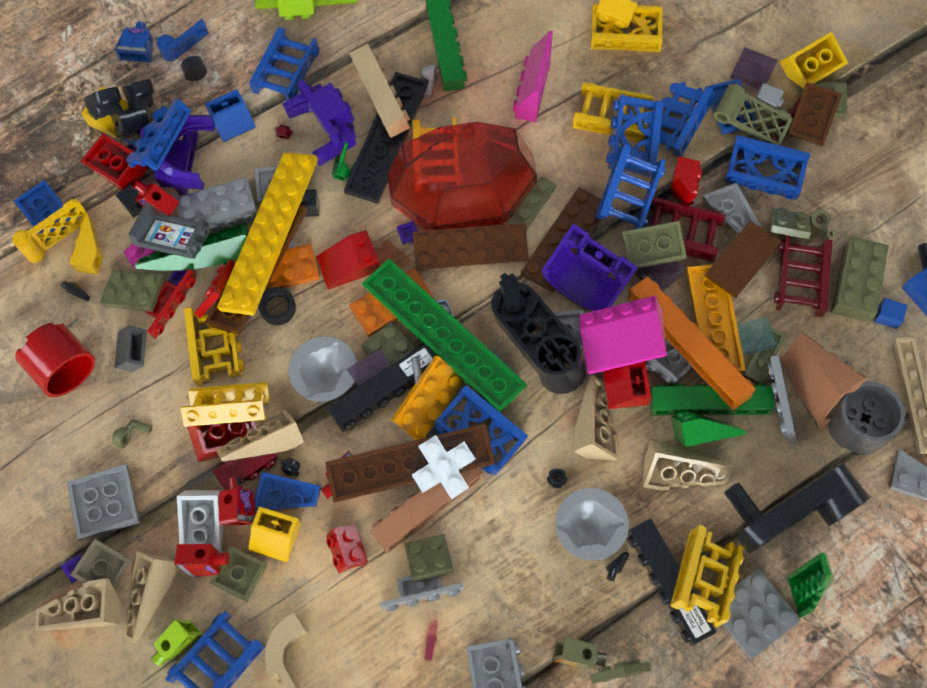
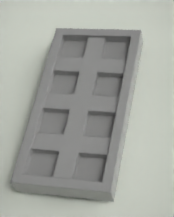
(783, 404)

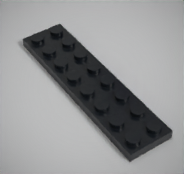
(379, 150)

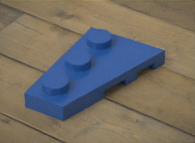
(285, 493)

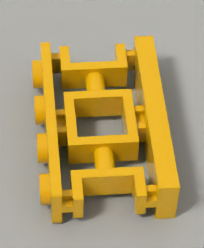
(197, 345)
(691, 573)

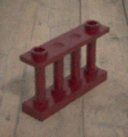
(692, 248)
(821, 285)

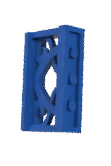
(654, 120)
(772, 184)
(476, 403)

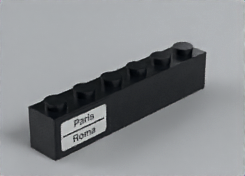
(378, 390)
(664, 573)

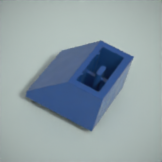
(230, 115)

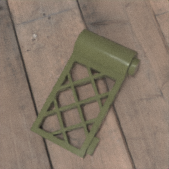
(733, 102)

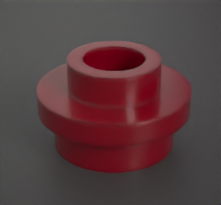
(283, 132)

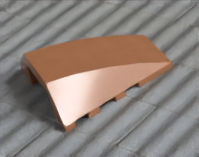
(819, 377)

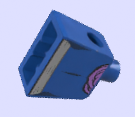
(135, 44)

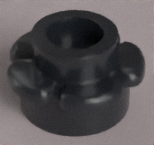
(557, 473)

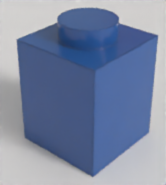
(890, 313)

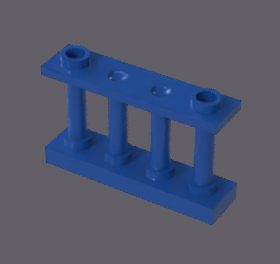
(273, 54)
(612, 192)
(235, 665)

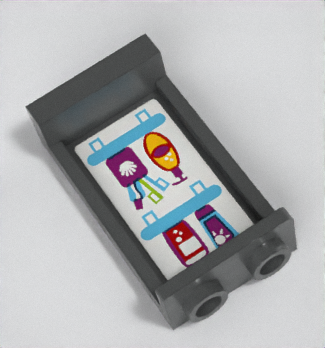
(168, 233)

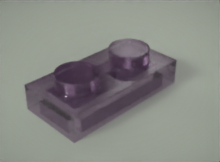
(369, 367)

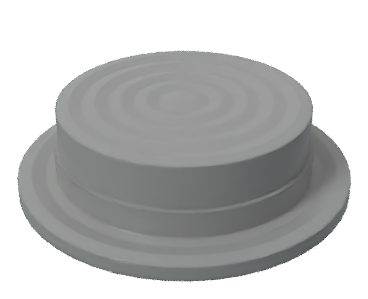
(320, 369)
(592, 524)

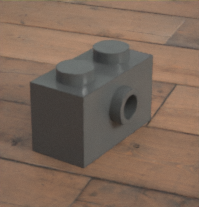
(130, 348)

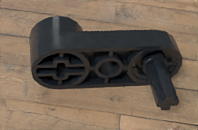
(526, 312)
(830, 496)

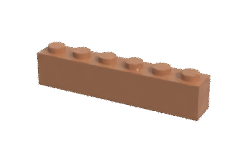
(416, 512)

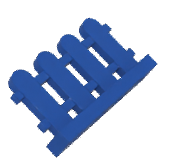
(695, 115)
(164, 130)

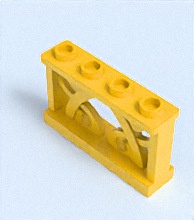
(629, 42)

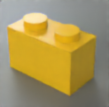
(616, 11)

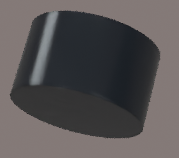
(193, 68)

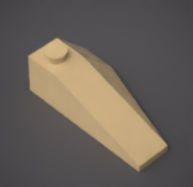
(593, 429)
(275, 435)
(676, 467)
(152, 580)
(86, 607)

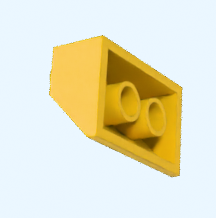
(814, 61)

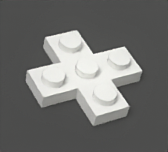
(443, 467)

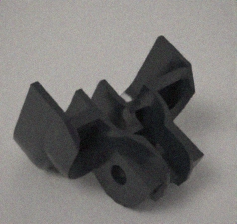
(129, 120)

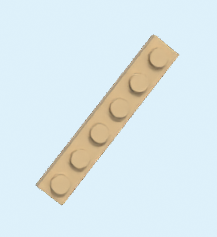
(914, 388)

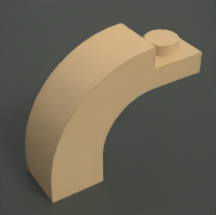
(277, 646)

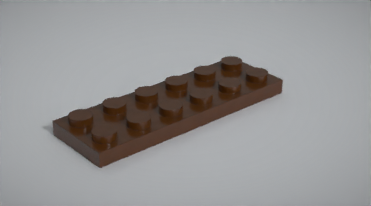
(580, 211)
(470, 246)

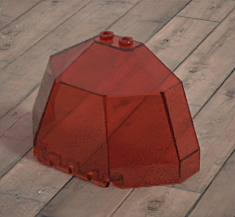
(462, 176)

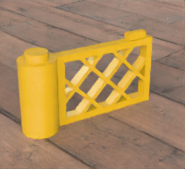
(34, 245)

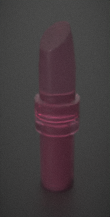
(431, 641)

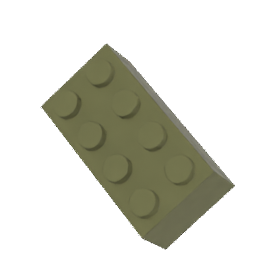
(860, 279)

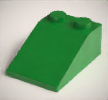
(698, 429)

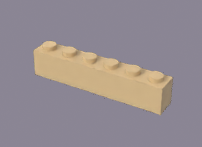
(379, 90)

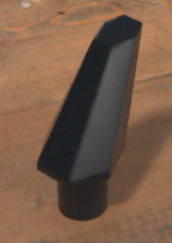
(75, 290)
(616, 566)

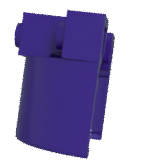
(584, 275)

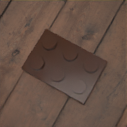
(814, 114)

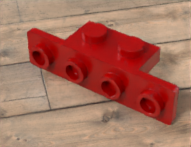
(168, 301)

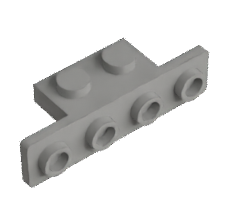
(414, 592)

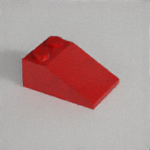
(109, 161)
(348, 260)
(211, 437)

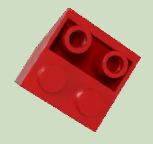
(686, 180)
(627, 386)

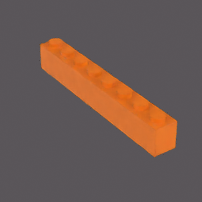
(697, 348)

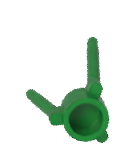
(340, 169)

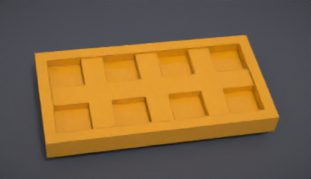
(427, 399)

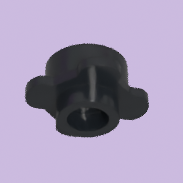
(290, 467)

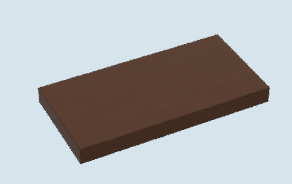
(742, 259)

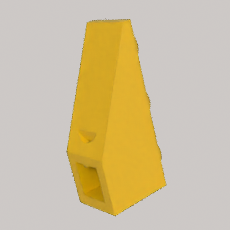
(87, 251)

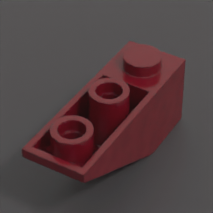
(245, 468)

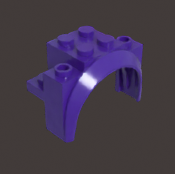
(330, 111)
(177, 166)

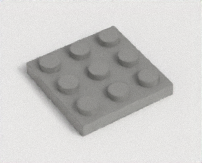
(103, 502)
(758, 614)

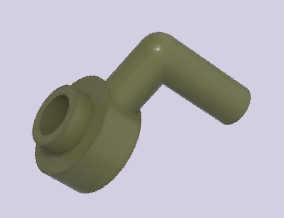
(825, 220)
(123, 435)

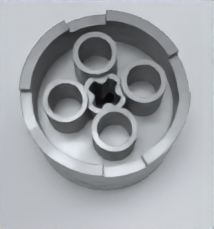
(877, 407)

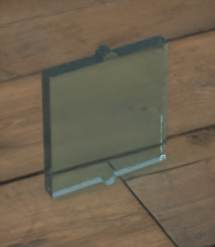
(755, 335)

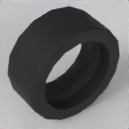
(281, 318)

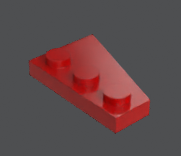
(215, 290)

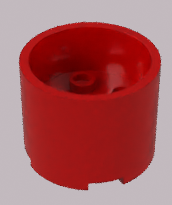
(55, 359)

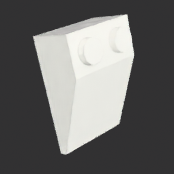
(200, 518)

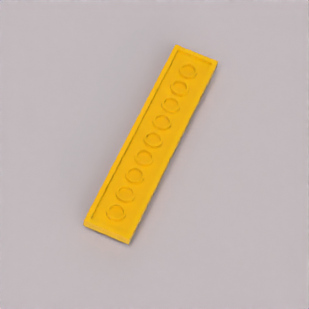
(267, 234)

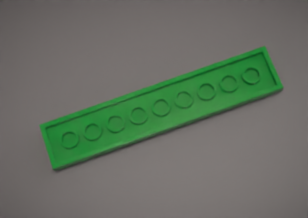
(444, 335)

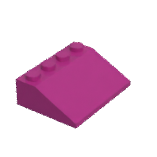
(533, 80)
(623, 335)

